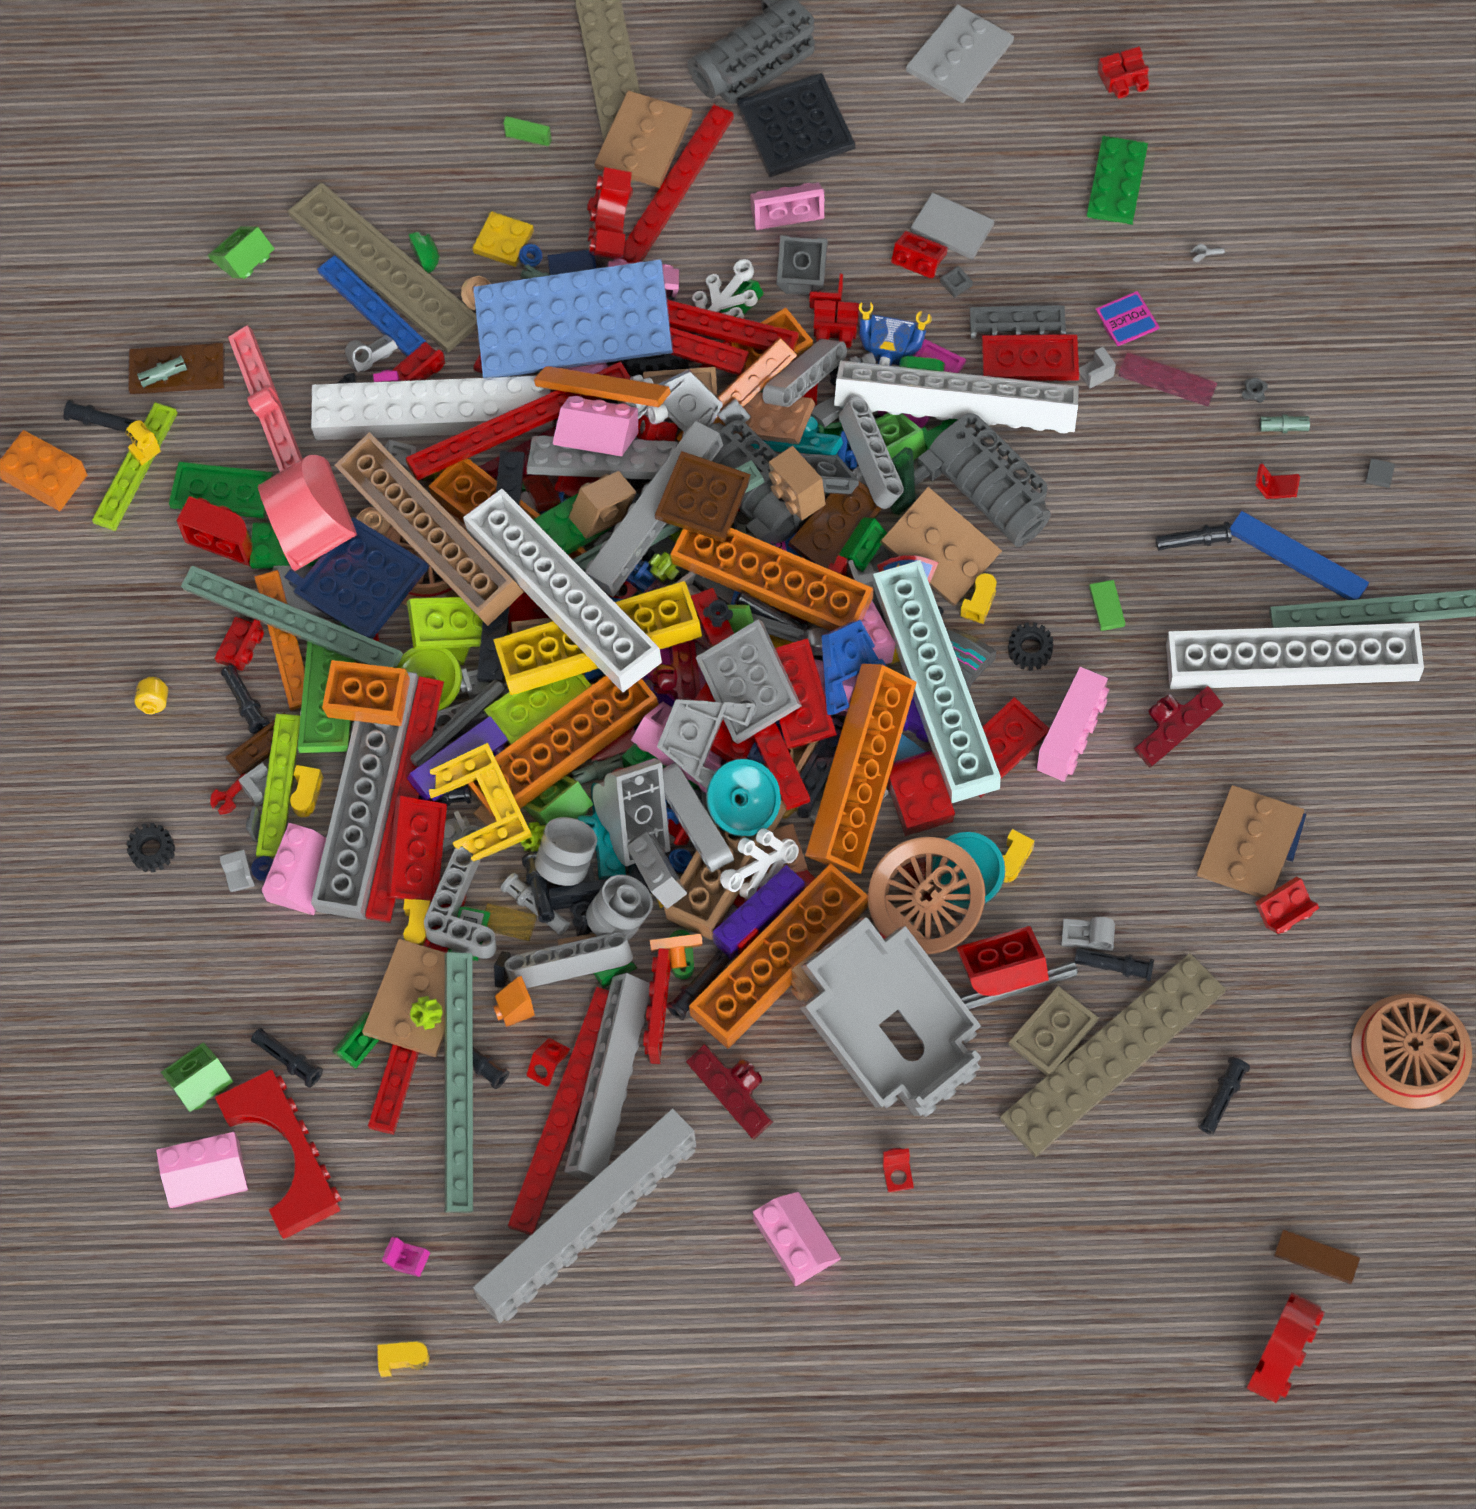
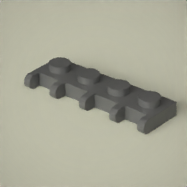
(1017, 319)

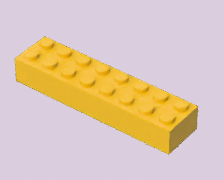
(549, 655)

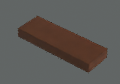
(252, 751)
(1317, 1257)

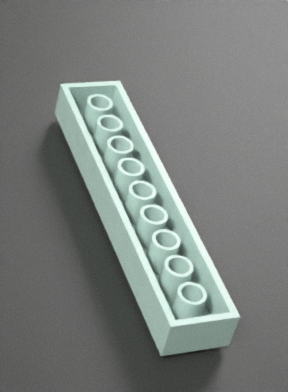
(940, 686)

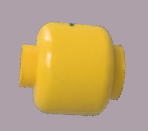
(151, 695)

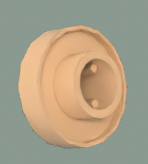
(467, 290)
(374, 519)

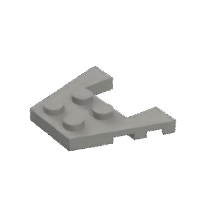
(687, 402)
(693, 730)

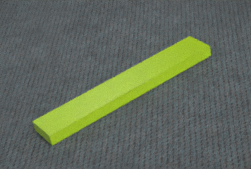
(132, 472)
(278, 784)

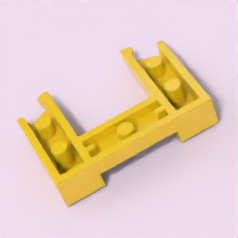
(482, 766)

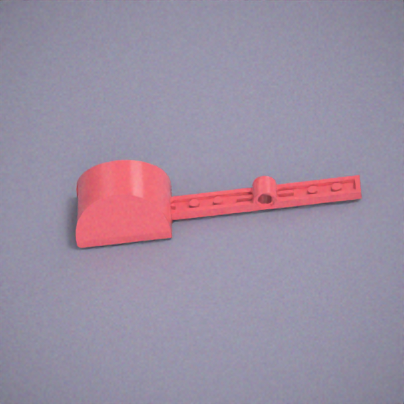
(304, 496)

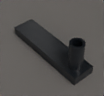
(818, 768)
(566, 896)

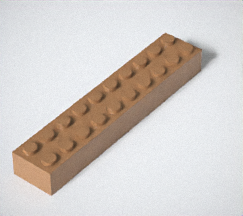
(429, 529)
(707, 899)

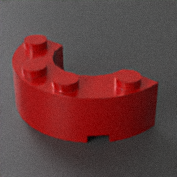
(608, 216)
(1286, 1348)

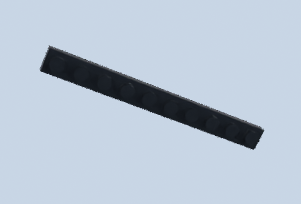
(510, 480)

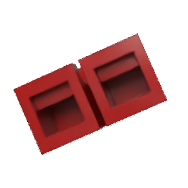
(1124, 71)
(846, 324)

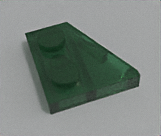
(905, 468)

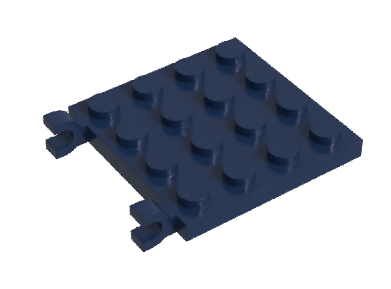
(360, 580)

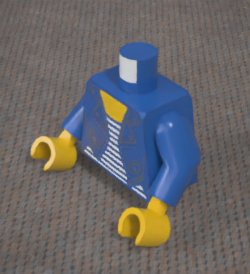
(890, 337)

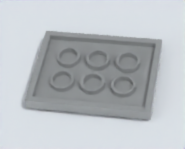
(960, 53)
(749, 671)

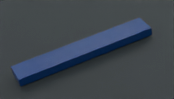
(370, 305)
(1298, 557)

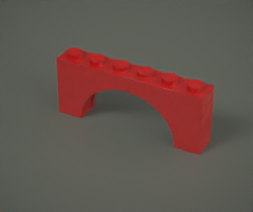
(309, 1196)

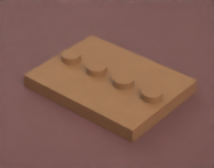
(644, 138)
(942, 534)
(1250, 842)
(411, 974)

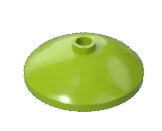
(438, 665)

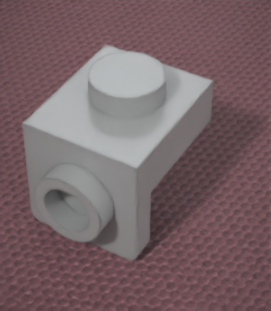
(470, 683)

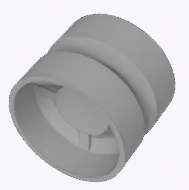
(565, 851)
(619, 907)

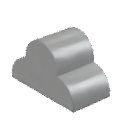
(632, 804)

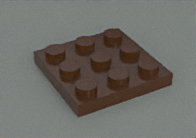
(702, 496)

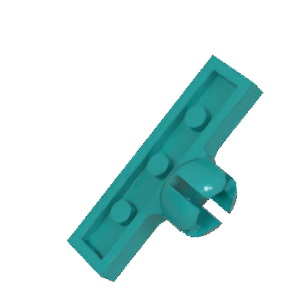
(810, 442)
(607, 860)

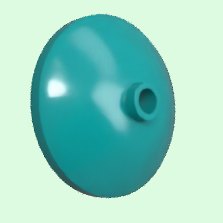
(758, 795)
(986, 856)

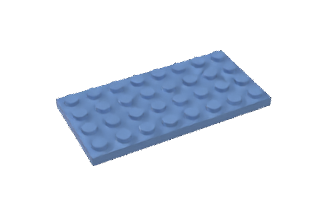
(573, 319)

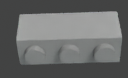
(656, 870)

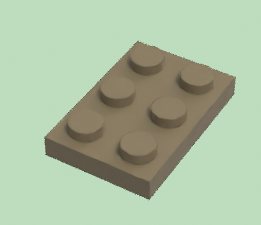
(1053, 1031)

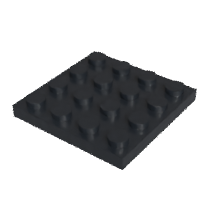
(795, 124)

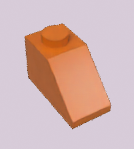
(513, 1003)

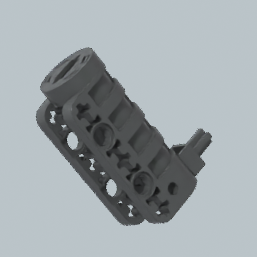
(753, 48)
(988, 478)
(767, 513)

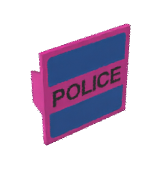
(1127, 319)

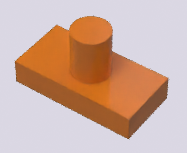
(677, 947)

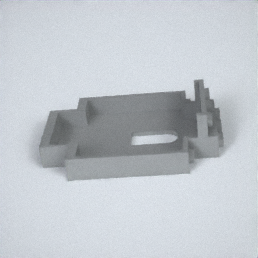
(863, 984)

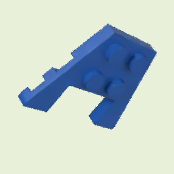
(842, 657)

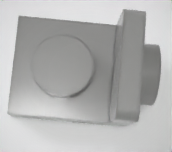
(400, 452)
(453, 830)

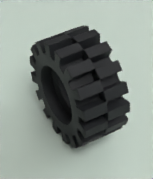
(1030, 633)
(141, 837)

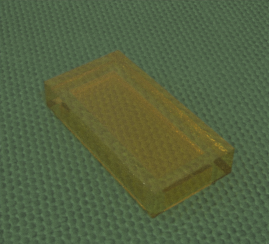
(511, 922)

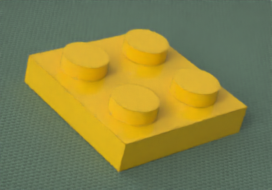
(502, 238)

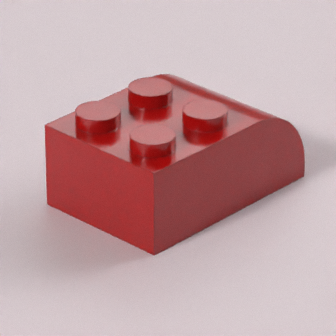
(215, 530)
(919, 793)
(1004, 962)

